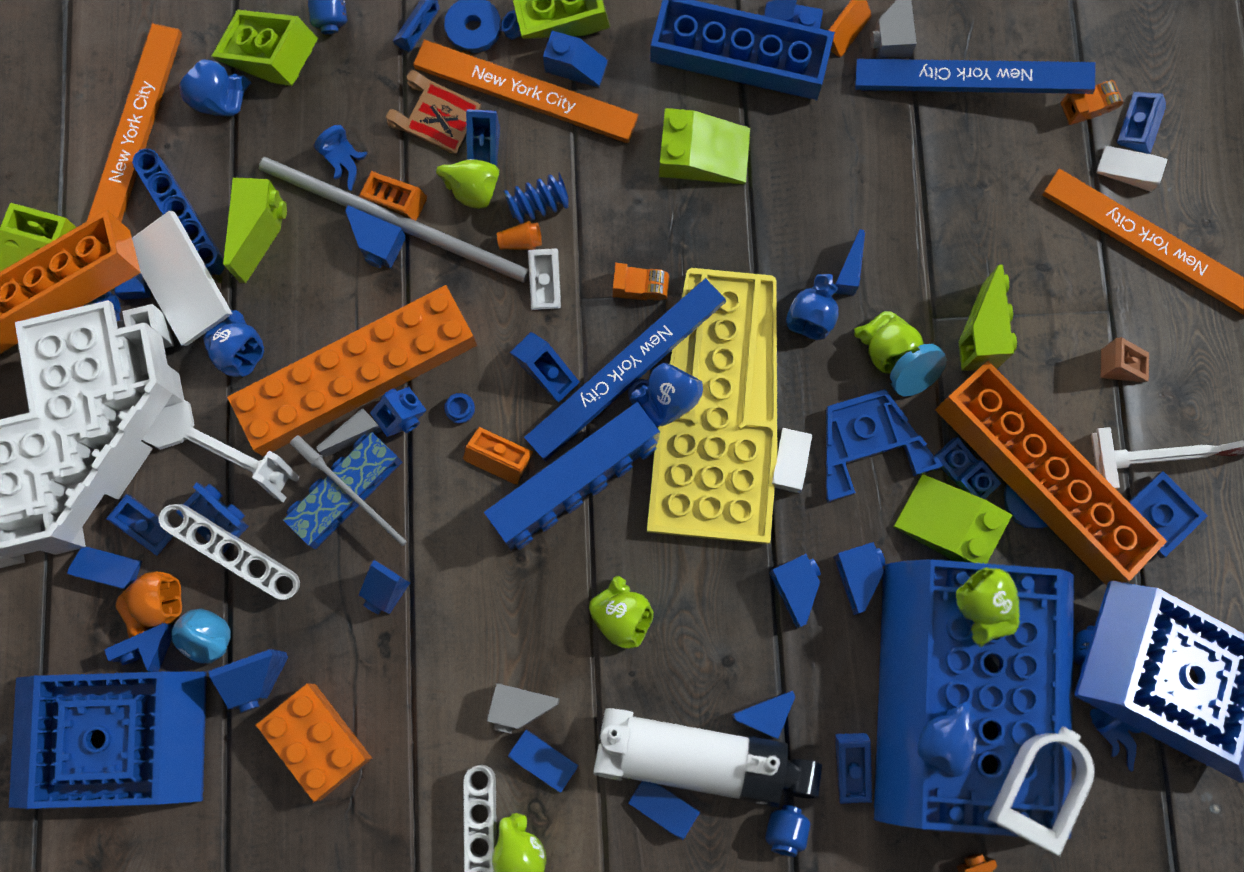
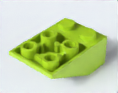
(28, 230)
(988, 328)

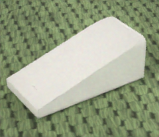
(1132, 167)
(544, 279)
(792, 460)

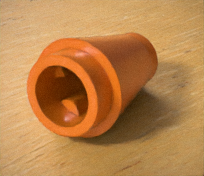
(520, 237)

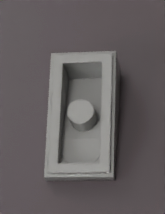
(349, 433)

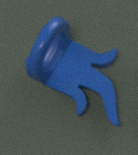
(338, 151)
(1113, 730)

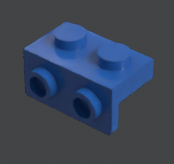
(208, 504)

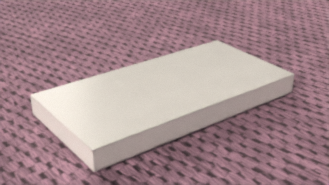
(179, 279)

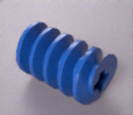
(537, 198)

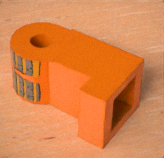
(1089, 106)
(640, 283)

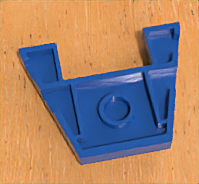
(865, 429)

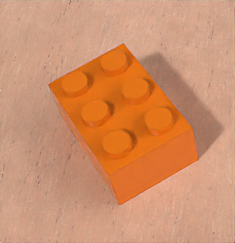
(314, 742)

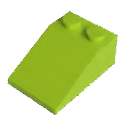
(568, 17)
(266, 45)
(703, 148)
(252, 224)
(952, 521)

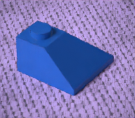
(249, 679)

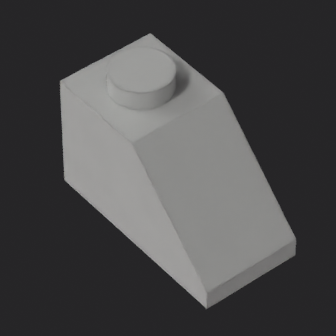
(895, 32)
(517, 707)

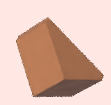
(1124, 361)

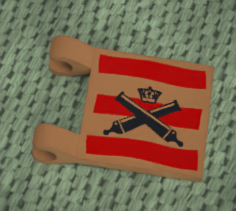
(437, 115)

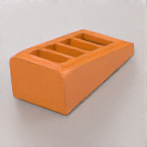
(410, 202)

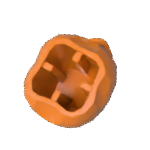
(150, 602)

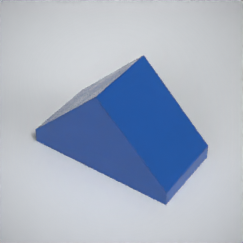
(482, 135)
(768, 715)

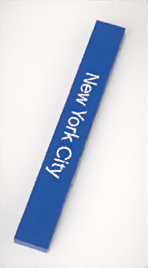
(976, 76)
(625, 369)

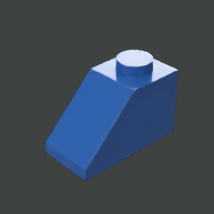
(573, 59)
(375, 237)
(544, 366)
(860, 574)
(797, 586)
(382, 588)

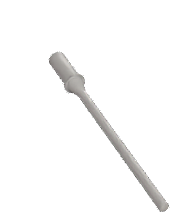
(317, 461)

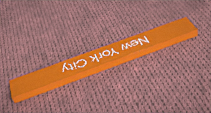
(526, 91)
(136, 120)
(1147, 239)

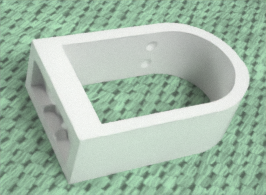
(1054, 839)

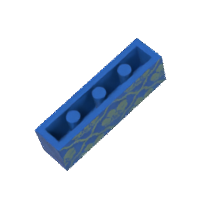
(330, 505)

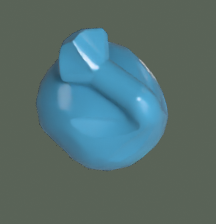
(201, 635)

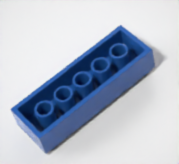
(741, 47)
(574, 476)

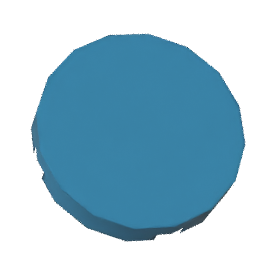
(918, 370)

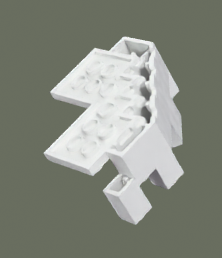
(89, 408)

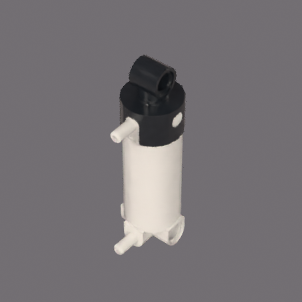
(702, 760)

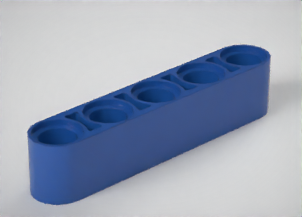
(174, 200)

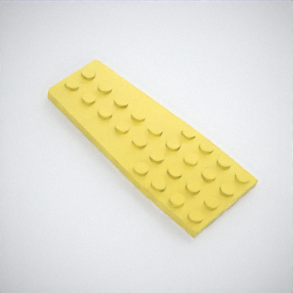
(722, 455)

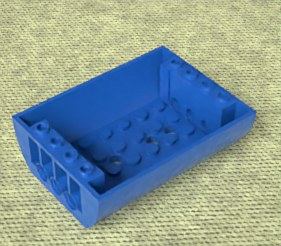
(936, 666)

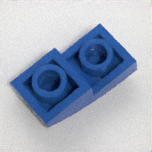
(965, 470)

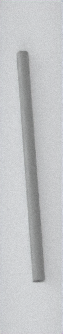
(408, 225)

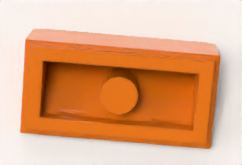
(849, 25)
(497, 455)

